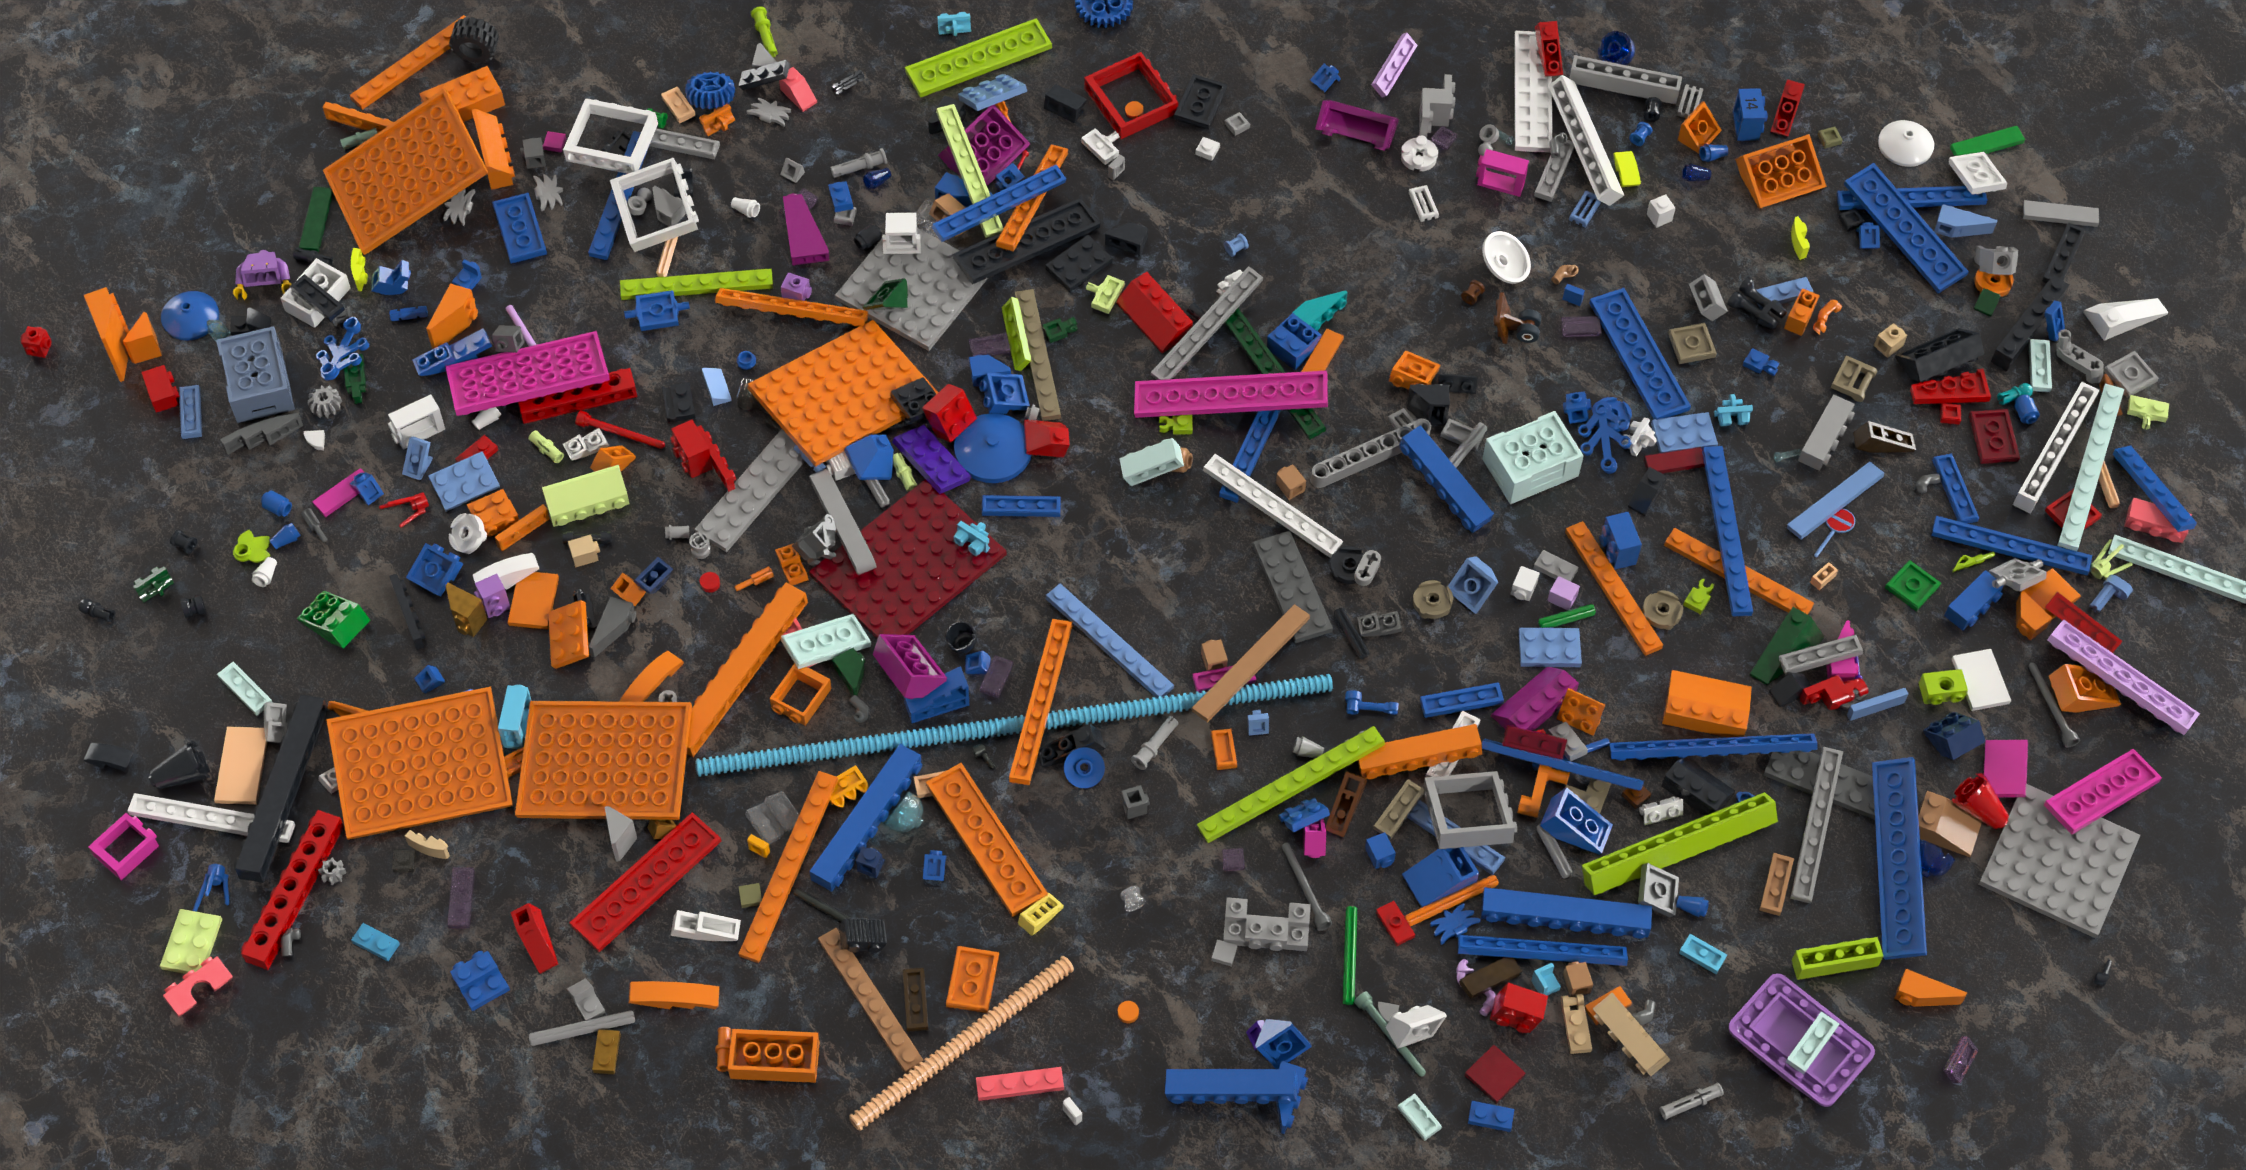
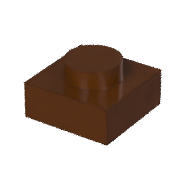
(1636, 797)

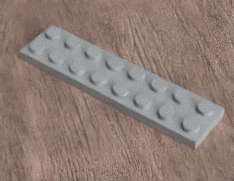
(751, 492)

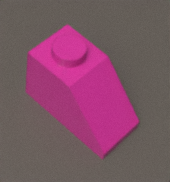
(1315, 839)

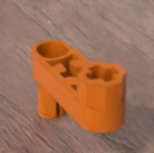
(1531, 805)

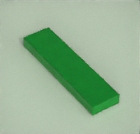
(1989, 142)

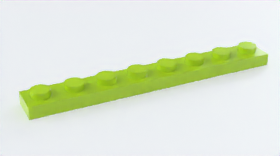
(698, 283)

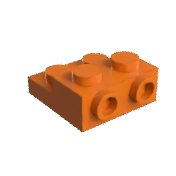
(1413, 370)
(495, 512)

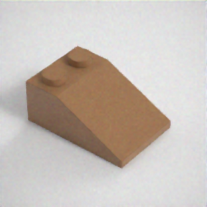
(1947, 824)

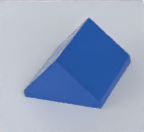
(1281, 1042)

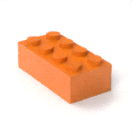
(470, 92)
(773, 1055)

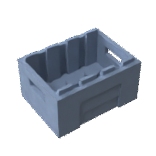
(258, 392)

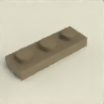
(1399, 809)

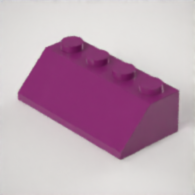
(908, 665)
(1536, 700)

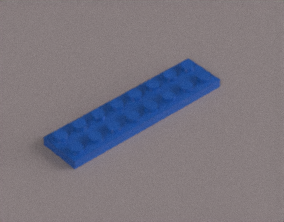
(1906, 228)
(1639, 354)

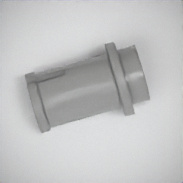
(676, 532)

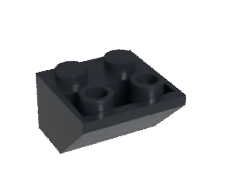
(1429, 402)

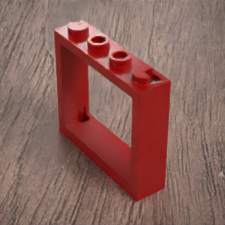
(1138, 61)

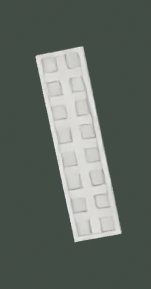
(1532, 96)

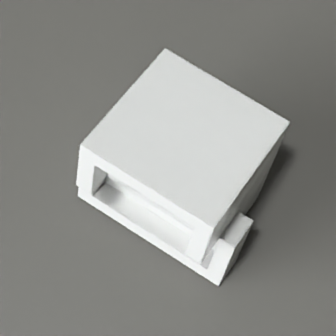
(901, 234)

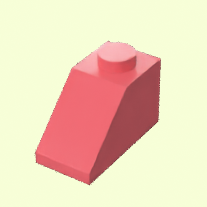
(797, 90)

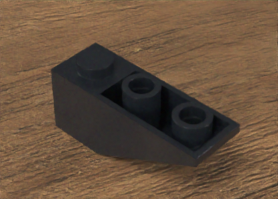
(1058, 750)

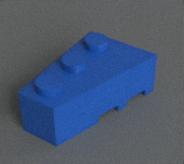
(945, 698)

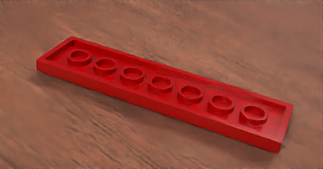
(645, 882)

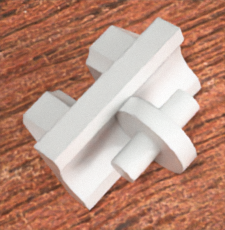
(1642, 436)

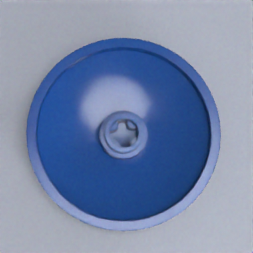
(992, 448)

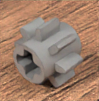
(332, 871)

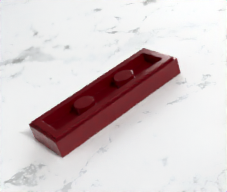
(1675, 460)
(1534, 742)

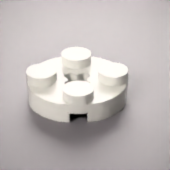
(1422, 145)
(475, 535)

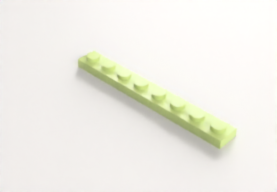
(967, 164)

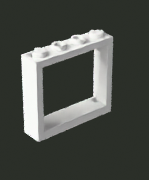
(604, 159)
(644, 175)

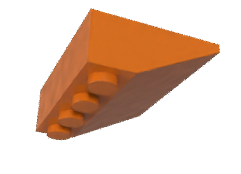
(1781, 171)
(110, 326)
(1707, 705)

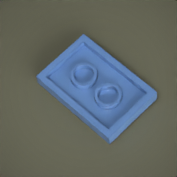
(1684, 432)
(464, 481)
(1549, 647)

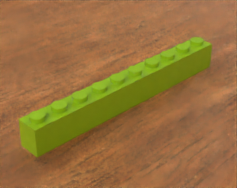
(1680, 843)

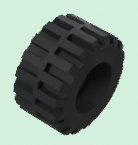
(474, 40)

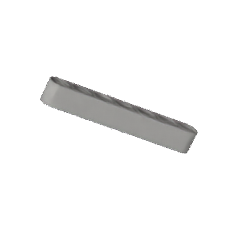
(1362, 456)
(845, 524)

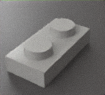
(1555, 566)
(1574, 746)

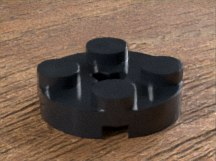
(1340, 559)

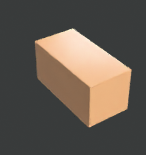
(1824, 576)

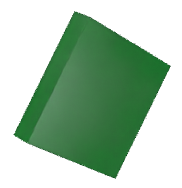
(1913, 585)

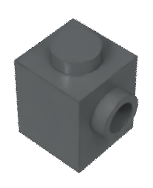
(533, 152)
(507, 338)
(1134, 802)

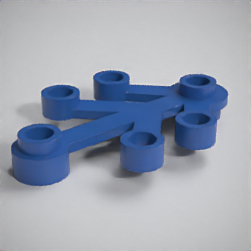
(331, 369)
(1604, 433)

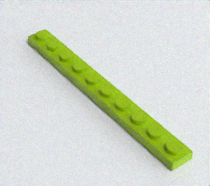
(1290, 784)

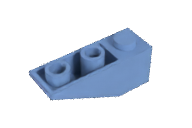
(1959, 223)

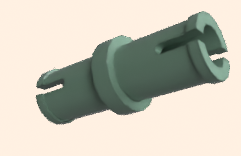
(357, 139)

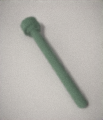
(1365, 1002)

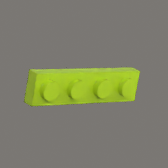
(1016, 334)

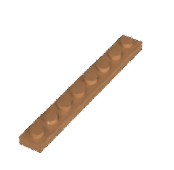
(871, 1001)

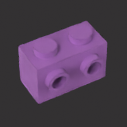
(492, 595)

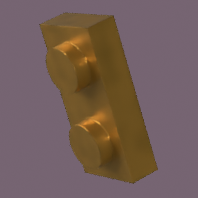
(606, 1051)

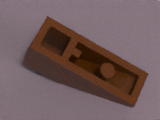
(1345, 803)

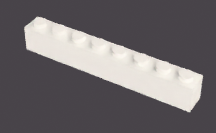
(1586, 140)
(2056, 447)

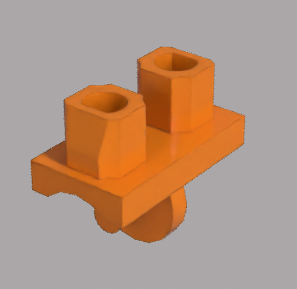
(717, 120)

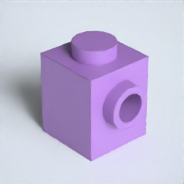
(796, 287)

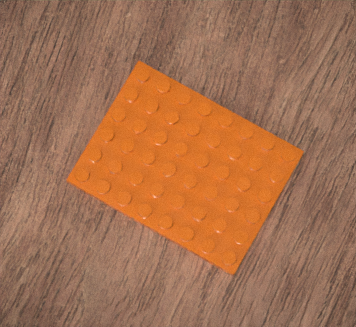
(405, 171)
(837, 392)
(604, 756)
(419, 763)

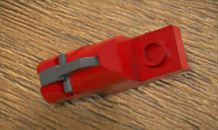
(1836, 693)

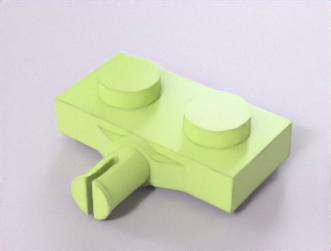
(1106, 293)
(2147, 410)

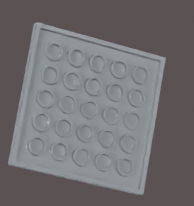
(935, 289)
(2055, 871)

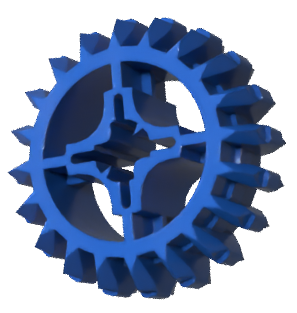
(710, 90)

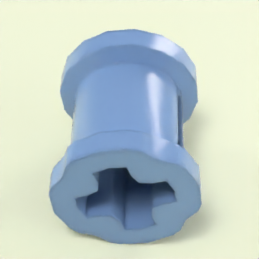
(1236, 245)

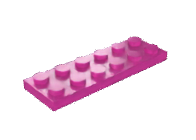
(2102, 791)

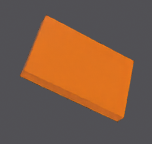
(533, 600)
(972, 979)

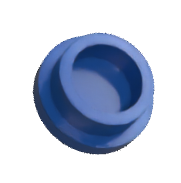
(746, 360)

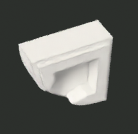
(315, 438)

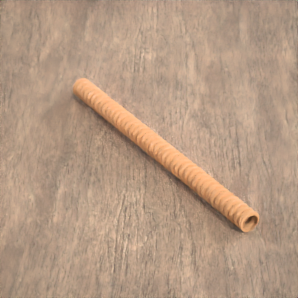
(961, 1043)

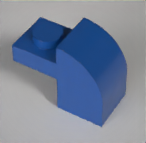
(391, 281)

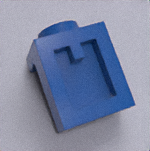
(1325, 77)
(1869, 236)
(468, 276)
(367, 487)
(934, 866)

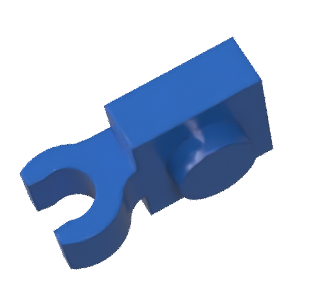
(1759, 361)

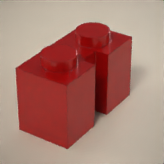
(160, 388)

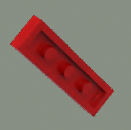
(719, 463)
(2079, 619)

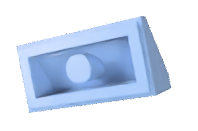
(716, 386)

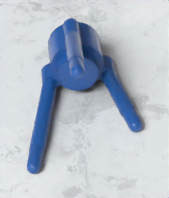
(214, 876)

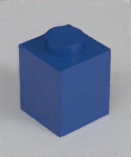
(1380, 851)

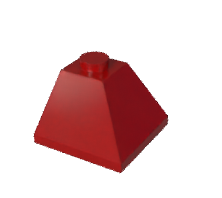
(1046, 438)

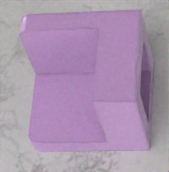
(1563, 593)

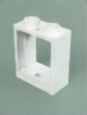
(411, 413)

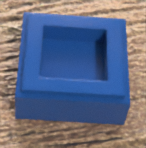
(1573, 294)

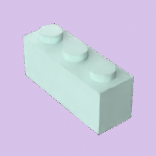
(1151, 461)

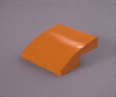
(2046, 589)

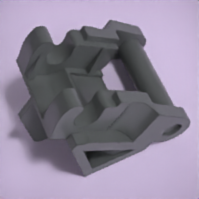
(817, 540)

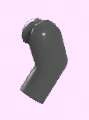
(1557, 142)
(1925, 480)
(861, 709)
(287, 939)

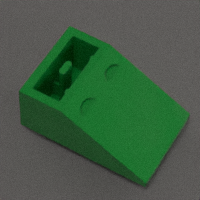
(334, 618)

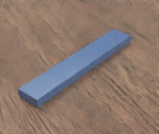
(1835, 500)
(1481, 855)

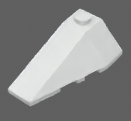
(2119, 317)

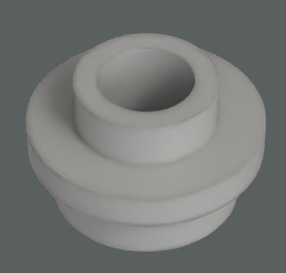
(1031, 413)

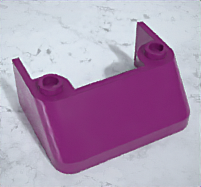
(1356, 123)

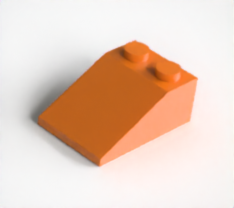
(452, 315)
(2082, 690)

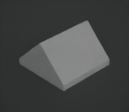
(621, 832)

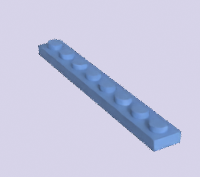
(1109, 641)

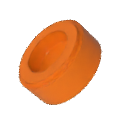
(1134, 109)
(1128, 1012)

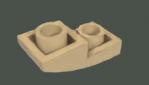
(430, 847)

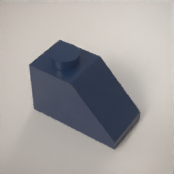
(654, 576)

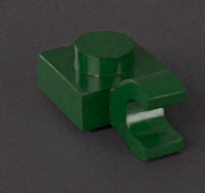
(1058, 330)

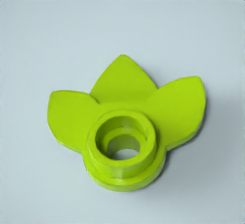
(253, 546)

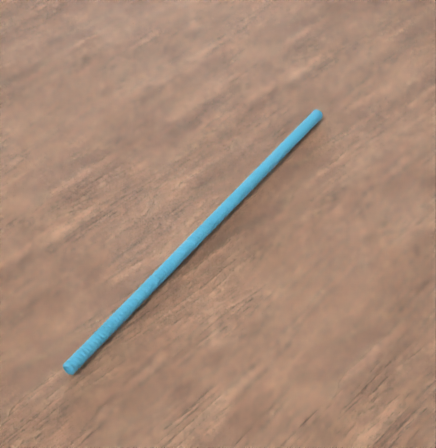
(1002, 726)

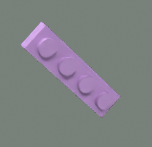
(1394, 65)

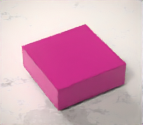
(554, 141)

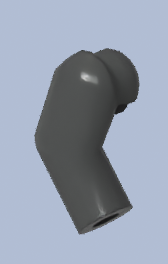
(1645, 1016)

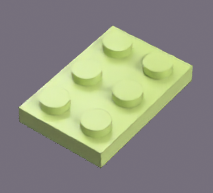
(190, 941)

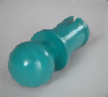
(2014, 393)

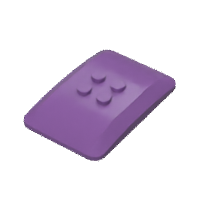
(1777, 1021)

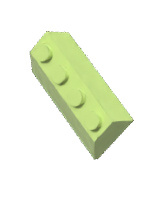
(585, 495)

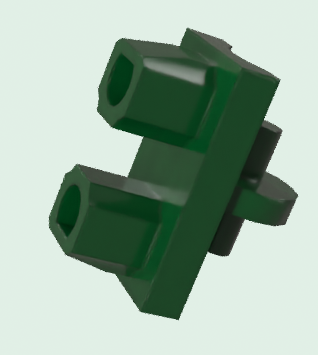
(153, 584)

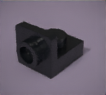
(688, 176)

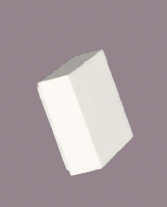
(1072, 1111)

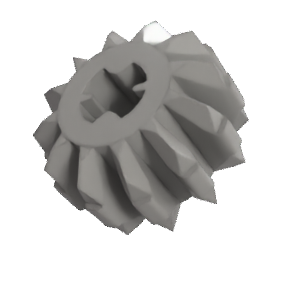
(324, 401)

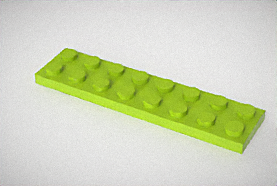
(978, 57)

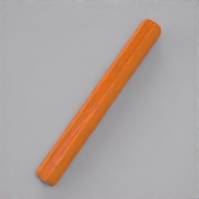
(1451, 900)

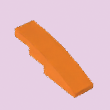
(673, 994)

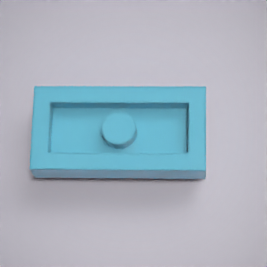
(1703, 954)

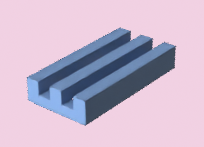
(1579, 219)

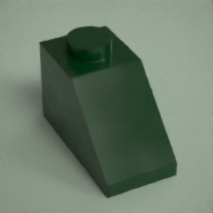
(850, 669)

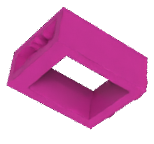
(1503, 163)
(135, 857)

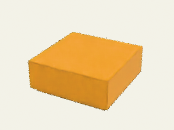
(758, 846)

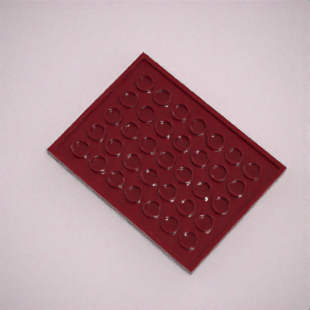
(915, 564)

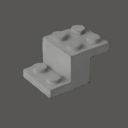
(1436, 106)

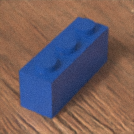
(1973, 601)

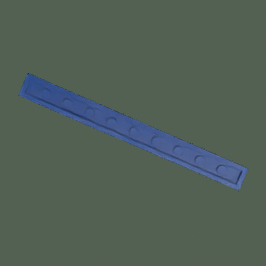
(1727, 531)
(1713, 746)

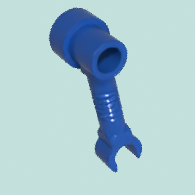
(1355, 703)

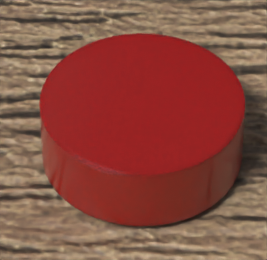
(709, 582)

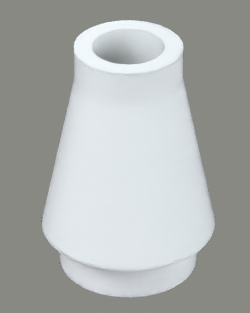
(746, 206)
(486, 417)
(263, 574)

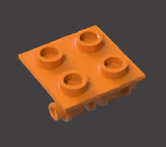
(1581, 711)

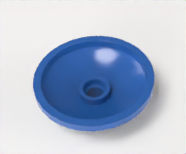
(190, 322)

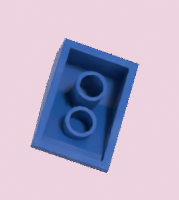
(1576, 822)

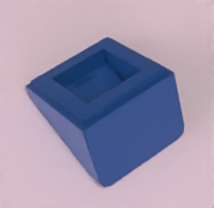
(977, 663)
(429, 679)

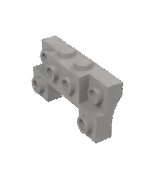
(1267, 931)

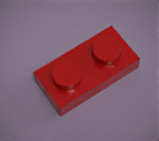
(483, 444)

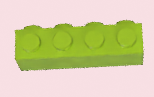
(1837, 958)

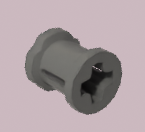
(348, 312)

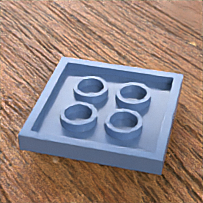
(992, 92)

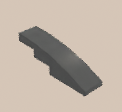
(266, 430)

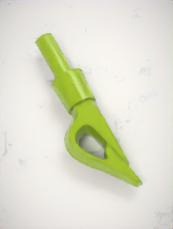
(1972, 561)

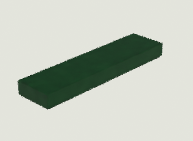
(316, 218)

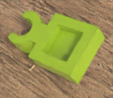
(1179, 424)
(1698, 597)

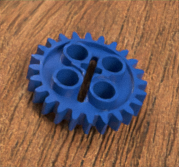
(1096, 11)

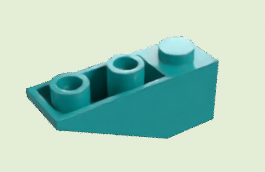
(1321, 309)

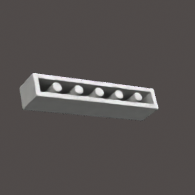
(1625, 79)

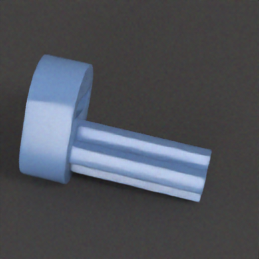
(2112, 586)

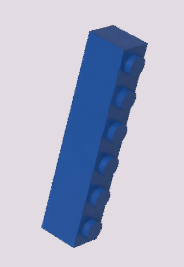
(1446, 479)
(1231, 1085)

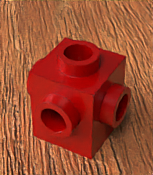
(36, 341)

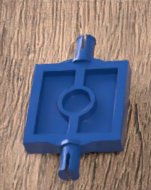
(657, 310)

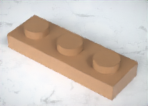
(1776, 884)

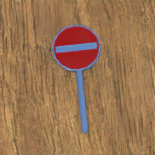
(1840, 522)

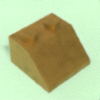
(466, 610)

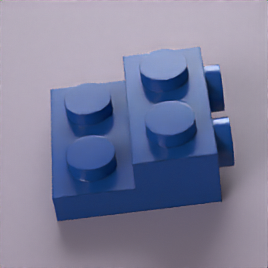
(1004, 392)
(434, 569)
(479, 980)

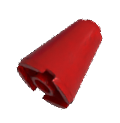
(1981, 801)

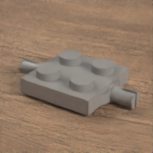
(2018, 574)

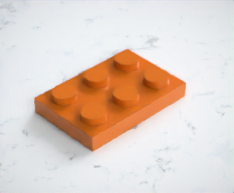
(568, 634)

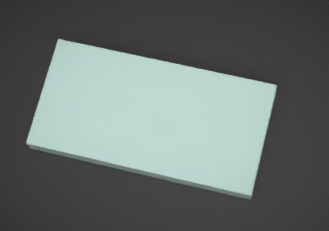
(825, 641)

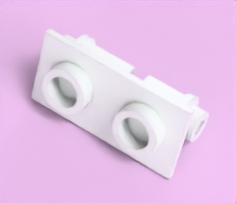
(1666, 810)

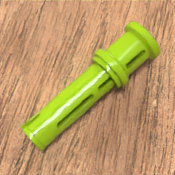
(763, 25)

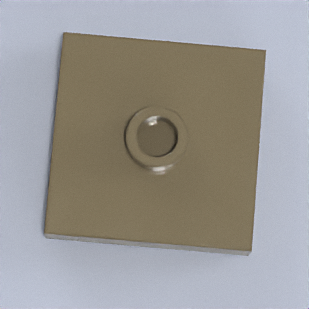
(1692, 343)

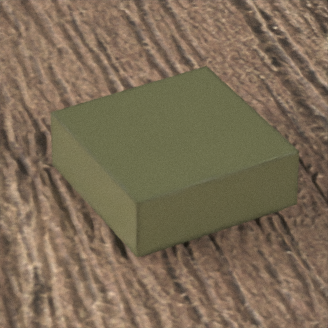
(1830, 137)
(750, 895)

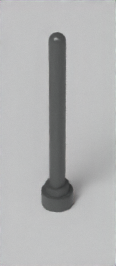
(2069, 737)
(1322, 920)

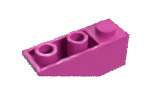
(1845, 668)

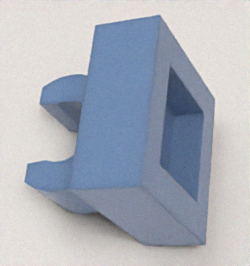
(1258, 723)

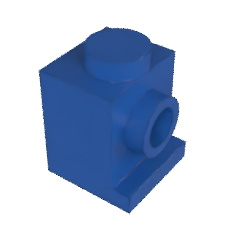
(1011, 173)

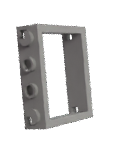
(1469, 836)

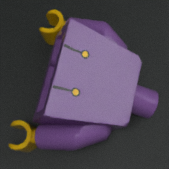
(261, 269)

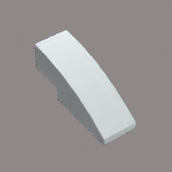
(510, 569)
(705, 926)

